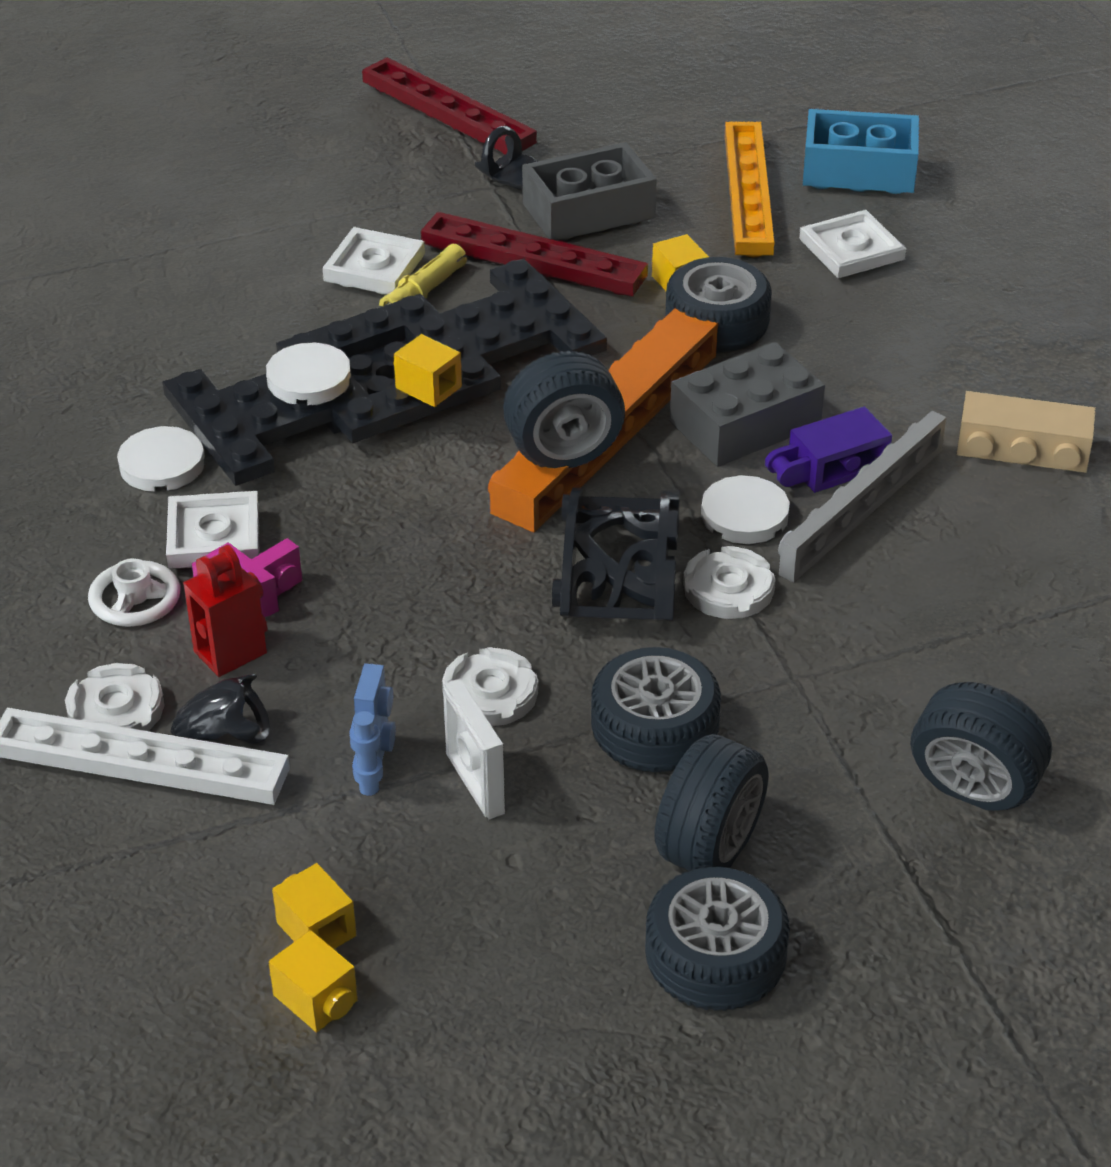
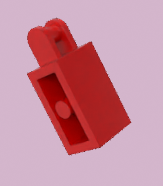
(225, 612)

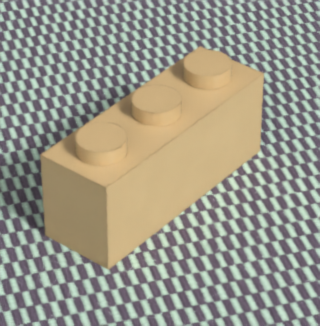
(1026, 431)

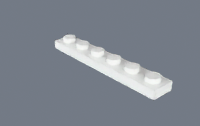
(142, 756)

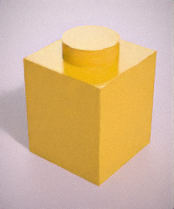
(671, 255)
(427, 370)
(316, 904)
(313, 981)

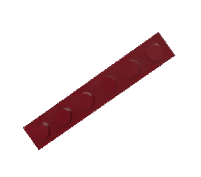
(443, 103)
(546, 255)

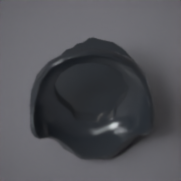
(509, 167)
(220, 712)

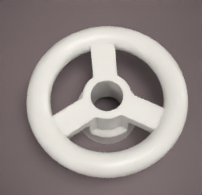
(134, 586)

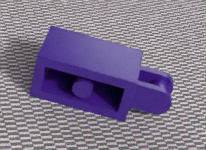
(829, 450)

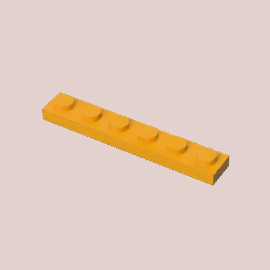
(749, 189)

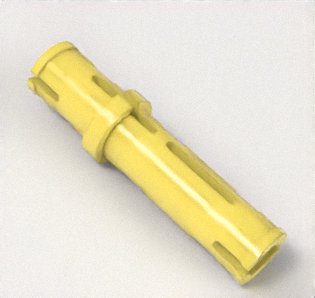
(428, 276)

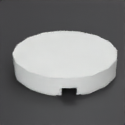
(308, 373)
(161, 458)
(745, 509)
(729, 583)
(117, 697)
(498, 699)

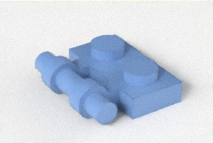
(370, 729)

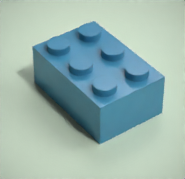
(861, 151)

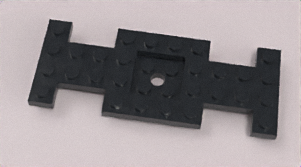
(518, 318)

